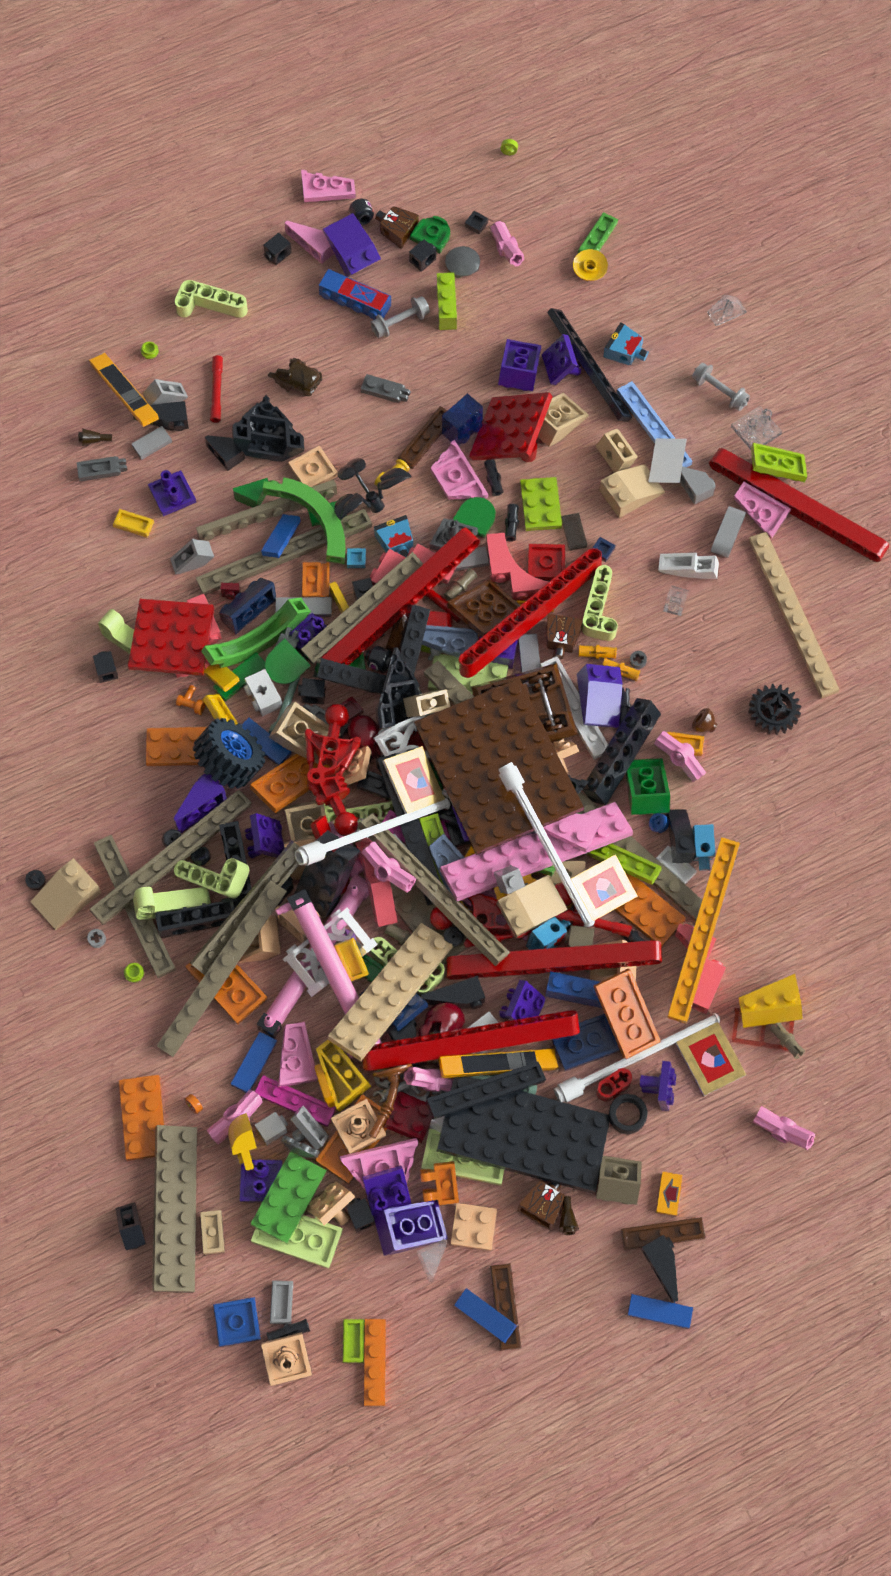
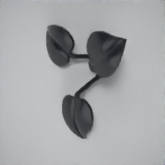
(373, 499)

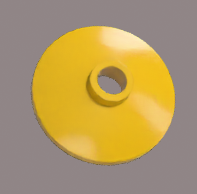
(593, 259)

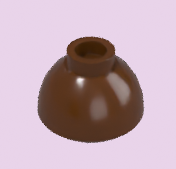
(704, 721)

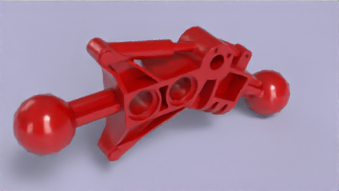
(329, 782)
(488, 907)

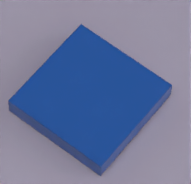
(237, 1322)

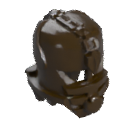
(298, 377)

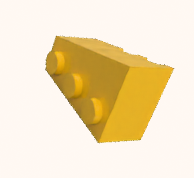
(772, 1004)
(341, 1074)

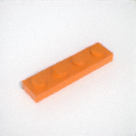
(374, 1362)

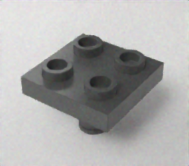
(446, 531)

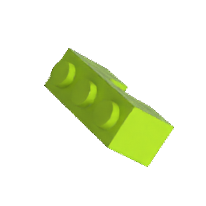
(446, 301)

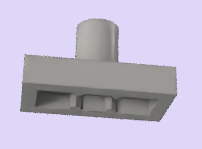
(308, 1128)

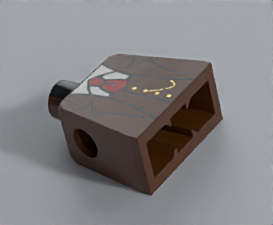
(397, 225)
(562, 634)
(542, 1204)

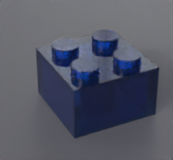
(462, 420)

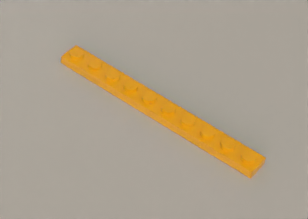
(703, 930)

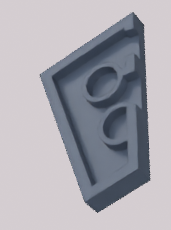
(449, 639)
(443, 853)

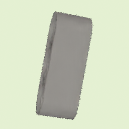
(728, 531)

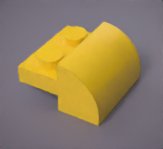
(242, 1140)

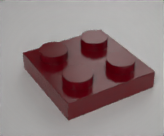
(409, 1117)

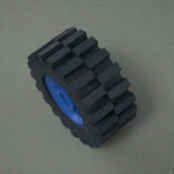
(229, 753)

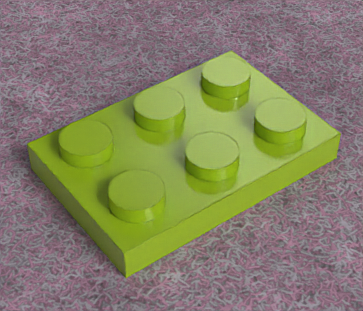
(778, 462)
(541, 504)

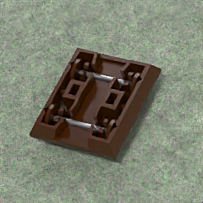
(549, 703)

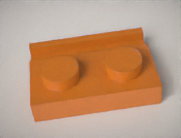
(315, 579)

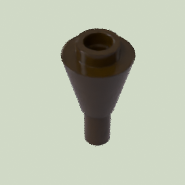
(89, 437)
(568, 1222)

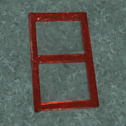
(762, 1035)

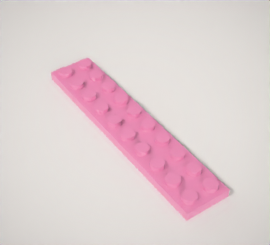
(475, 872)

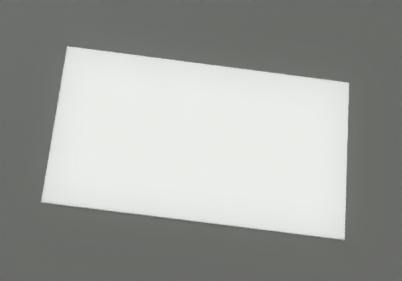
(667, 460)

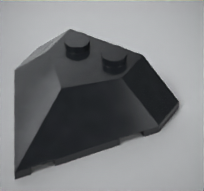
(267, 433)
(398, 685)

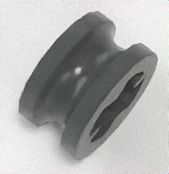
(640, 654)

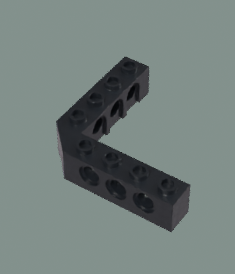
(370, 681)
(212, 914)

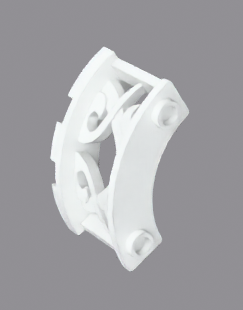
(401, 740)
(337, 935)

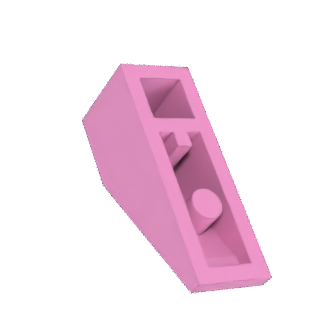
(311, 240)

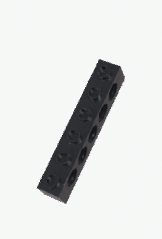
(621, 751)

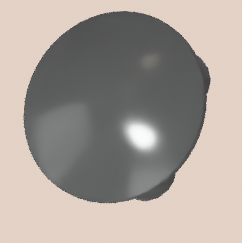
(462, 261)
(299, 1148)

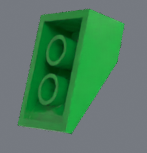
(648, 787)

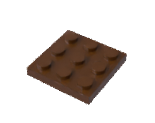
(483, 607)

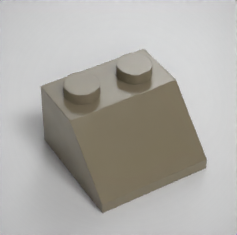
(619, 1180)

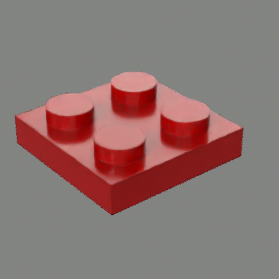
(546, 560)

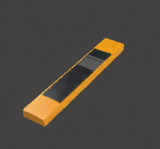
(124, 389)
(495, 1063)

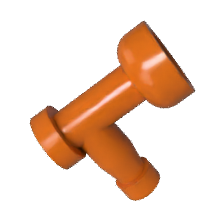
(185, 700)

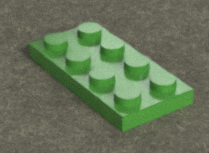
(288, 1197)

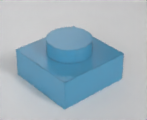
(356, 558)

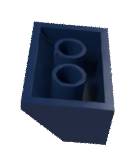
(248, 605)

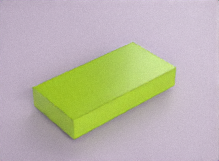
(353, 1340)

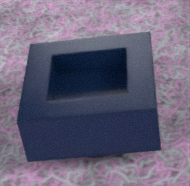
(605, 547)

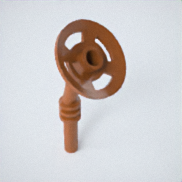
(393, 1076)

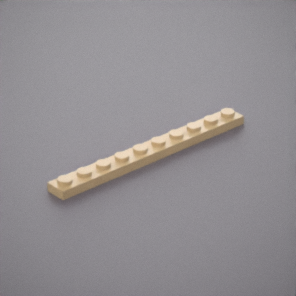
(794, 615)

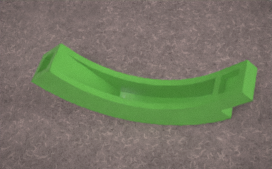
(319, 507)
(260, 638)

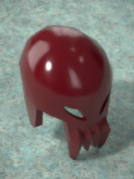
(366, 729)
(443, 1018)

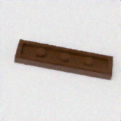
(424, 439)
(677, 1231)
(505, 1302)

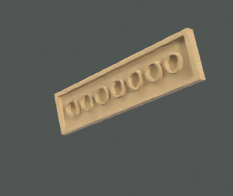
(390, 992)

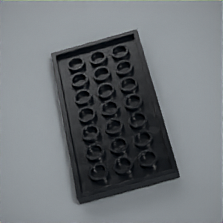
(529, 1137)

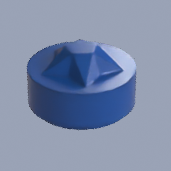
(658, 823)

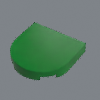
(433, 230)
(477, 513)
(285, 663)

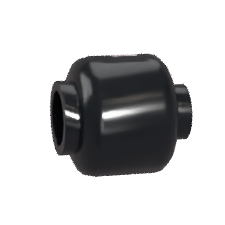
(362, 210)
(378, 658)

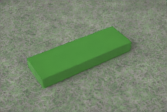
(599, 233)

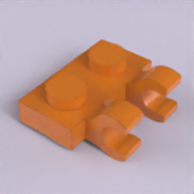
(446, 1183)

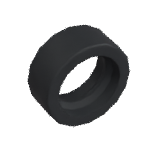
(631, 1099)

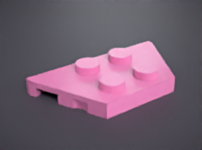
(456, 475)
(381, 1159)

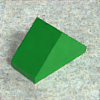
(251, 493)

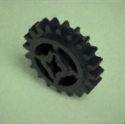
(778, 696)

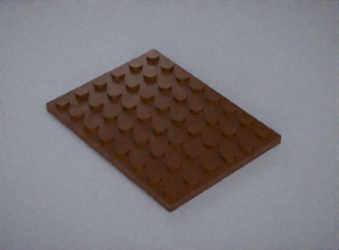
(477, 740)

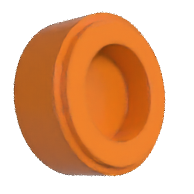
(193, 1103)

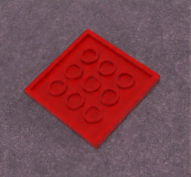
(511, 426)
(171, 637)

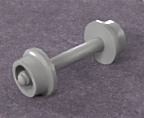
(419, 307)
(702, 374)

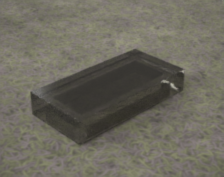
(574, 531)

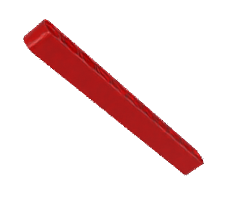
(801, 506)
(406, 594)
(529, 613)
(556, 960)
(472, 1040)

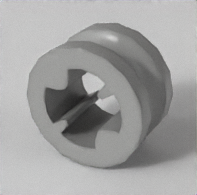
(92, 942)

